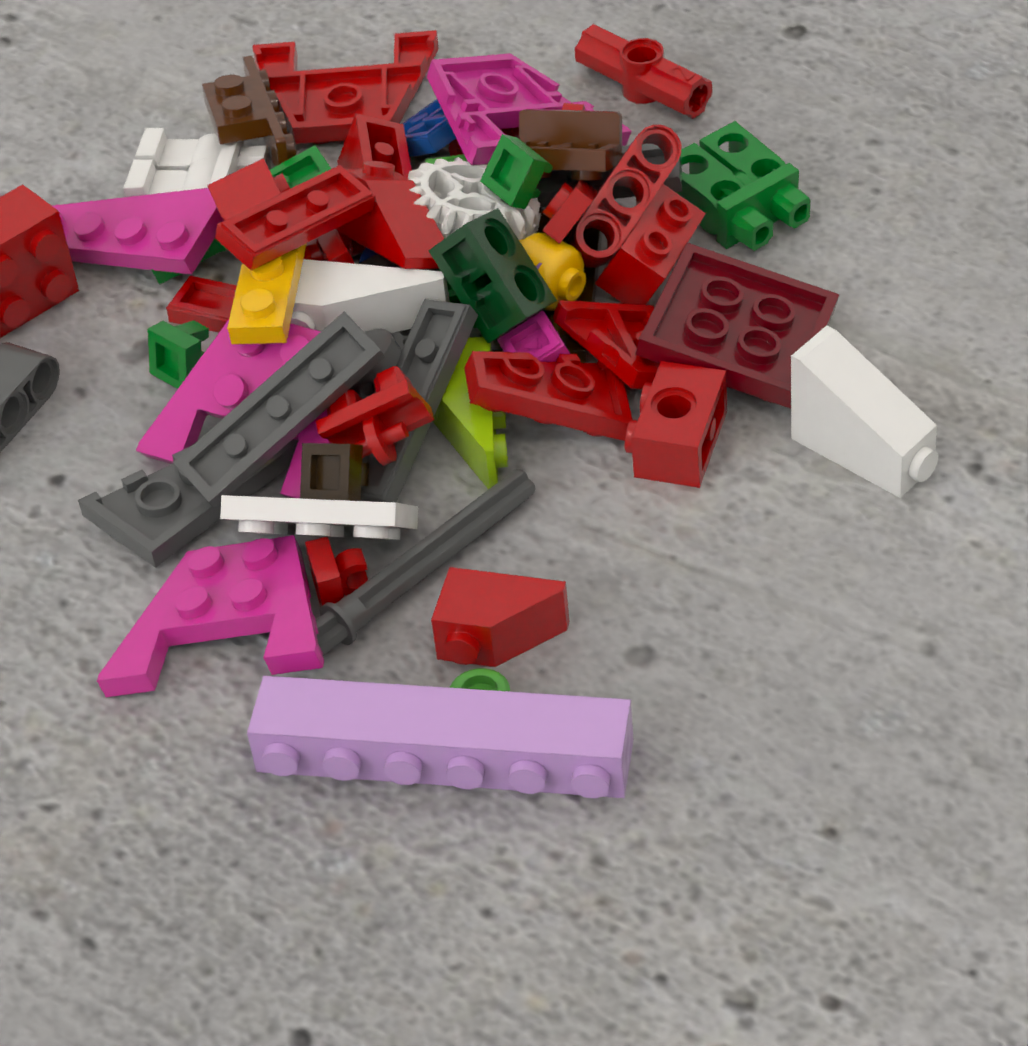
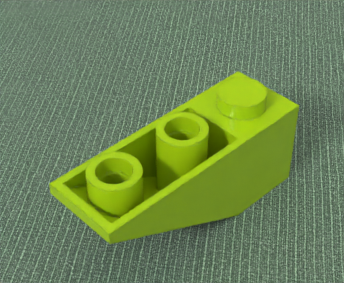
(470, 426)

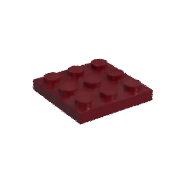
(736, 321)

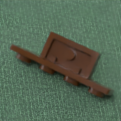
(248, 110)

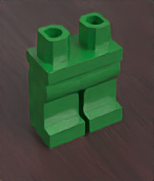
(742, 187)

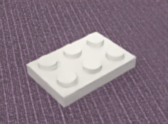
(319, 516)

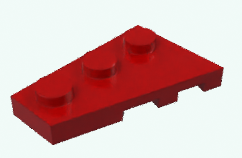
(550, 392)

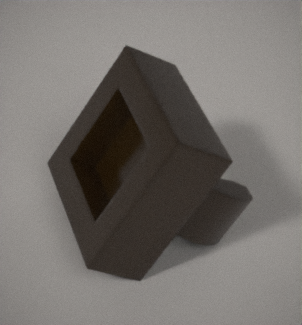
(333, 471)

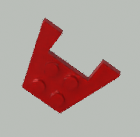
(324, 101)

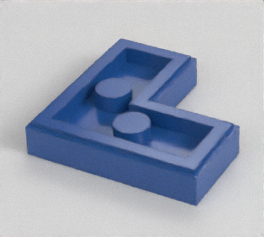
(428, 131)

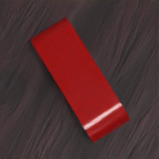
(641, 178)

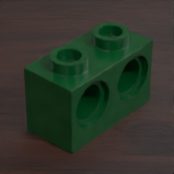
(492, 274)

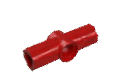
(643, 71)

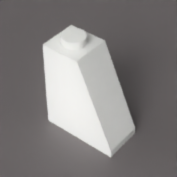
(858, 415)

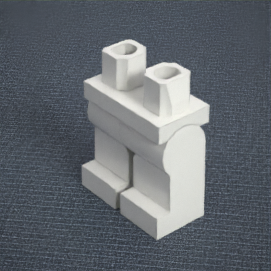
(186, 164)

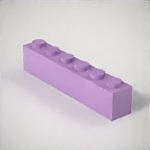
(442, 736)

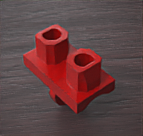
(379, 418)

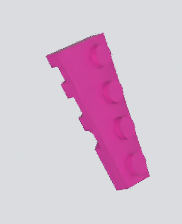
(142, 231)

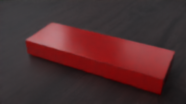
(295, 217)

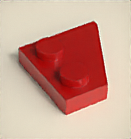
(610, 335)

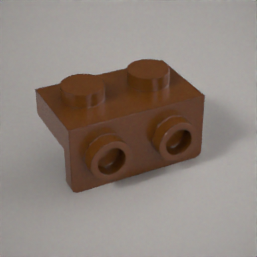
(574, 140)

